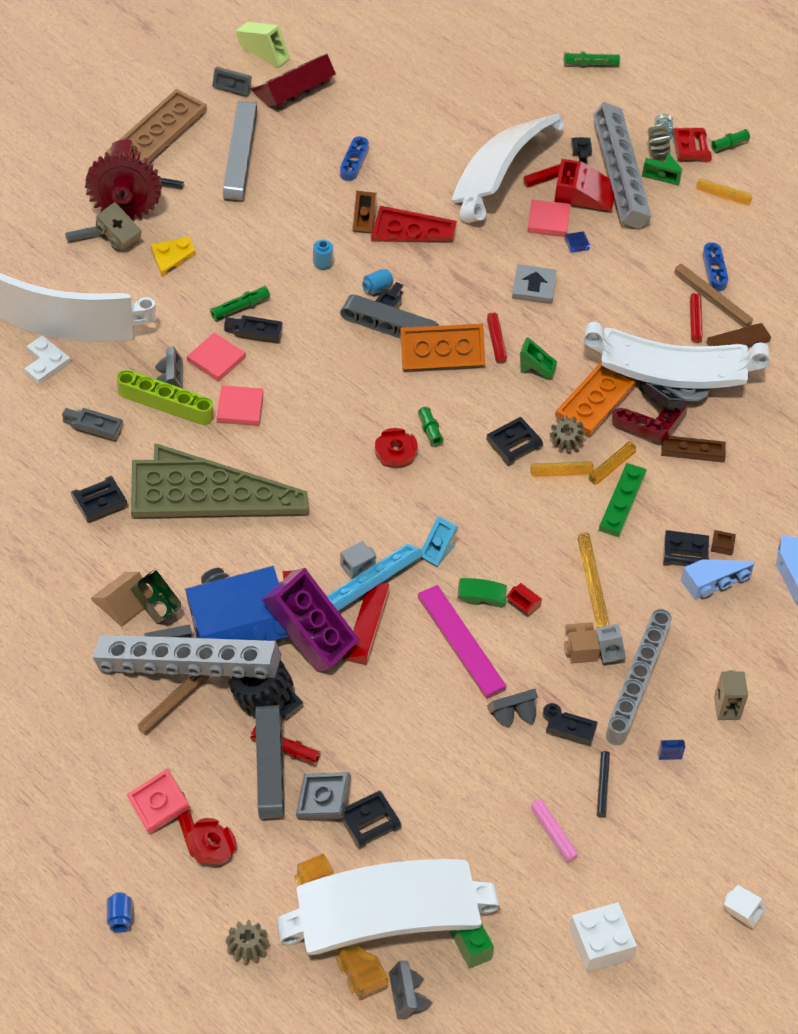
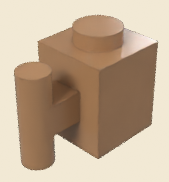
(582, 643)

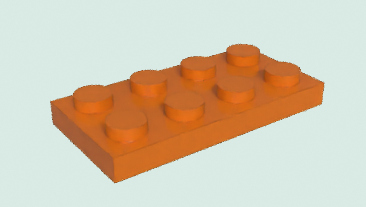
(442, 346)
(596, 397)

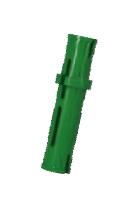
(588, 59)
(248, 299)

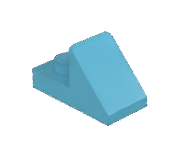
(439, 541)

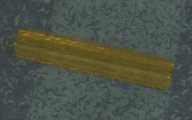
(724, 191)
(612, 463)
(563, 468)

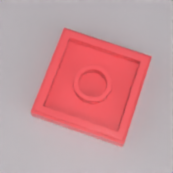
(548, 218)
(216, 356)
(239, 405)
(158, 801)

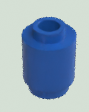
(119, 912)

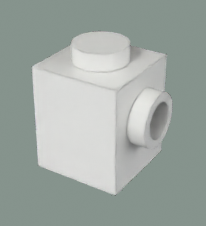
(744, 906)

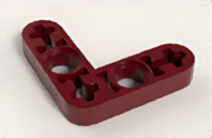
(655, 429)

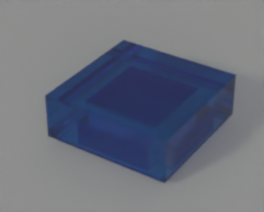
(577, 241)
(671, 749)

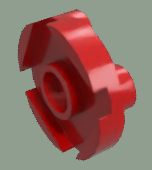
(395, 457)
(205, 851)

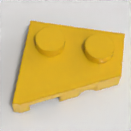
(172, 253)

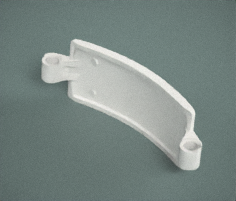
(491, 162)
(72, 314)
(675, 364)
(386, 903)

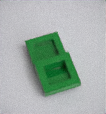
(478, 590)

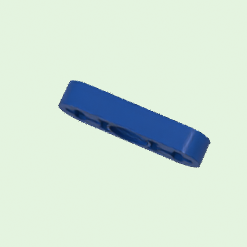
(353, 152)
(718, 259)

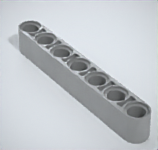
(240, 150)
(637, 684)

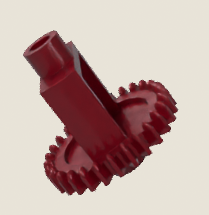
(124, 181)

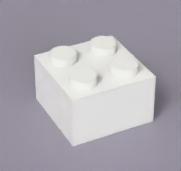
(602, 937)

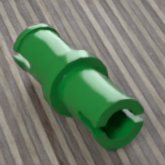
(730, 140)
(430, 426)

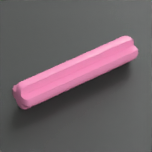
(554, 830)

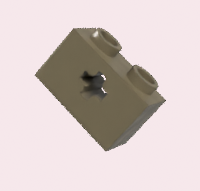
(118, 227)
(731, 695)

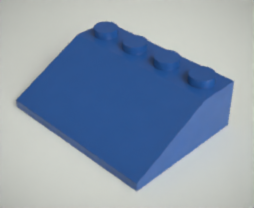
(235, 607)

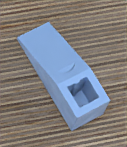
(788, 564)
(712, 575)

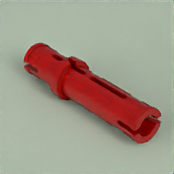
(296, 749)

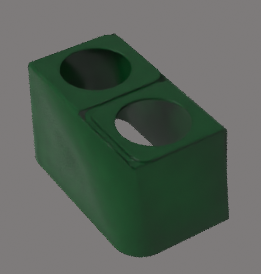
(159, 586)

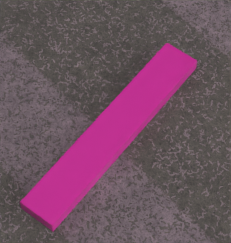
(462, 641)

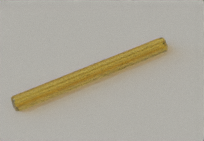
(593, 580)

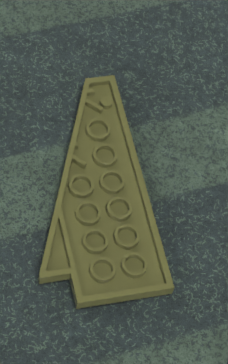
(195, 486)

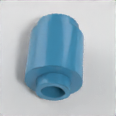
(322, 254)
(377, 281)

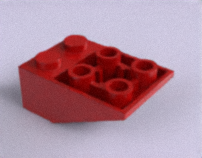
(583, 186)

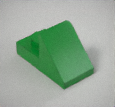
(666, 171)
(535, 357)

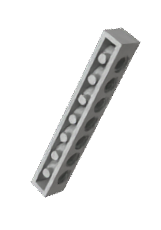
(622, 166)
(187, 656)

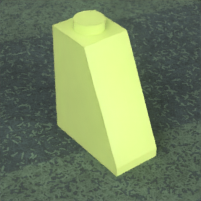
(264, 42)

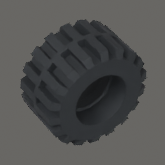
(257, 692)

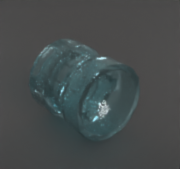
(667, 120)

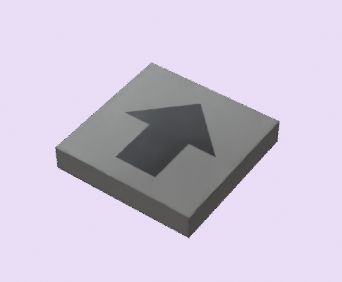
(534, 283)

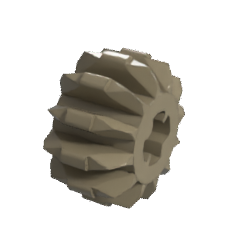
(659, 141)
(559, 436)
(251, 950)

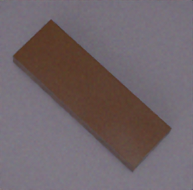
(744, 336)
(694, 449)

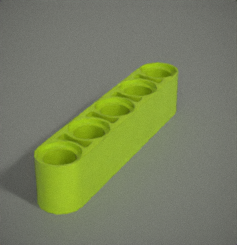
(165, 397)

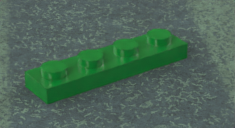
(622, 500)

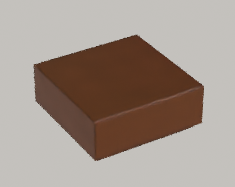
(723, 542)

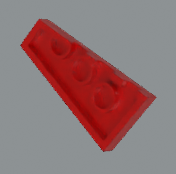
(405, 225)

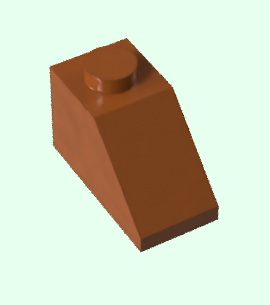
(364, 211)

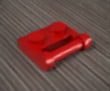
(686, 145)

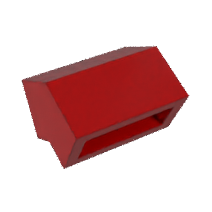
(524, 598)

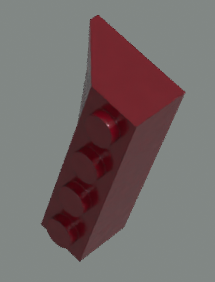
(295, 81)

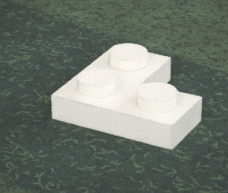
(49, 360)

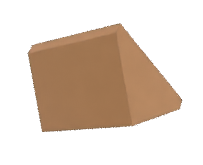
(119, 600)

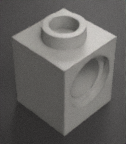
(357, 559)
(611, 643)

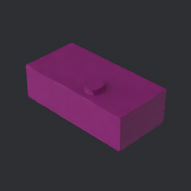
(310, 619)

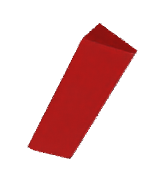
(368, 623)

